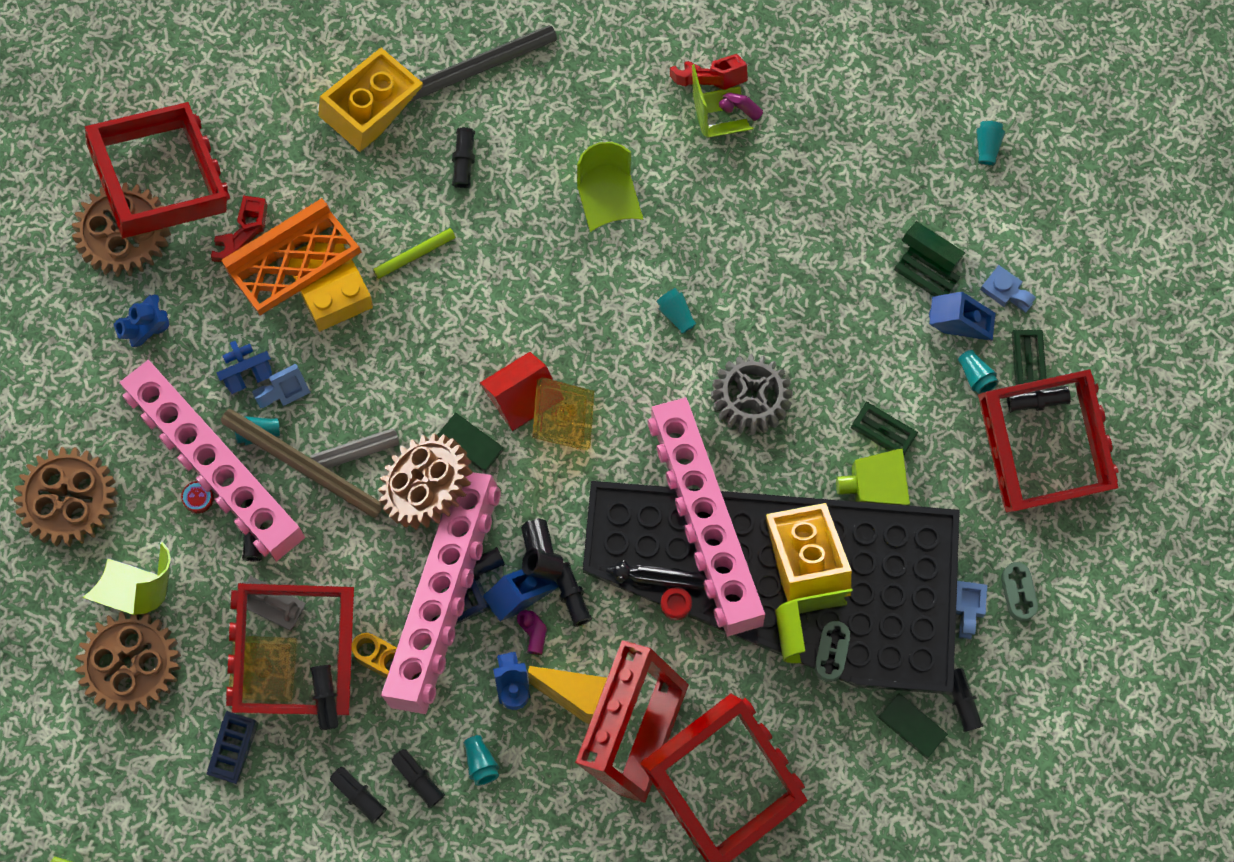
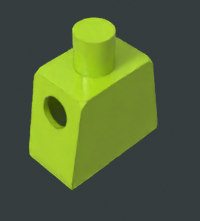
(877, 479)

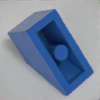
(962, 316)
(516, 593)

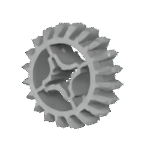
(759, 404)

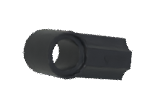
(539, 556)

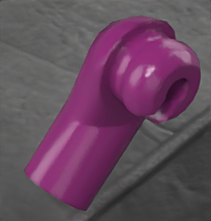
(733, 100)
(535, 629)

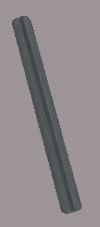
(486, 61)

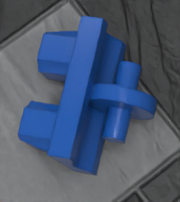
(142, 321)
(258, 364)
(511, 682)

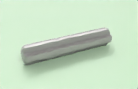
(357, 449)

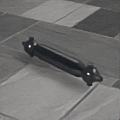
(657, 576)

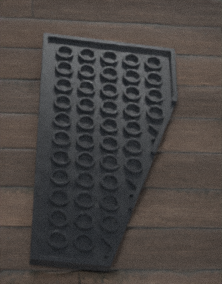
(898, 559)

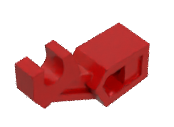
(722, 73)
(250, 207)

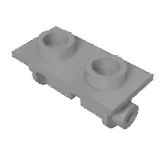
(278, 609)

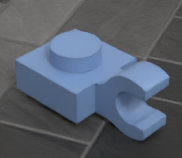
(1005, 287)
(286, 385)
(970, 604)

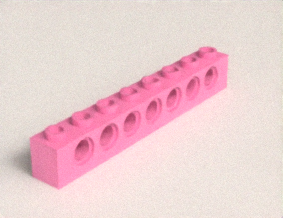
(149, 382)
(733, 616)
(419, 630)

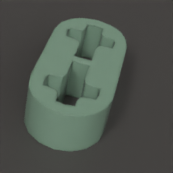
(1026, 590)
(840, 651)

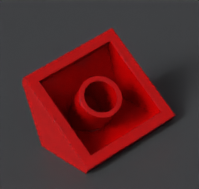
(515, 389)

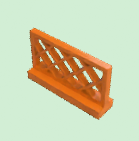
(281, 243)

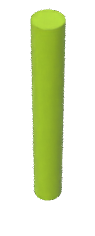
(414, 253)

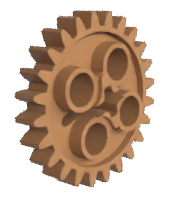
(99, 246)
(425, 481)
(58, 522)
(144, 683)

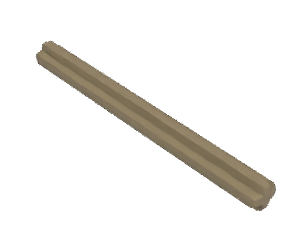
(301, 463)

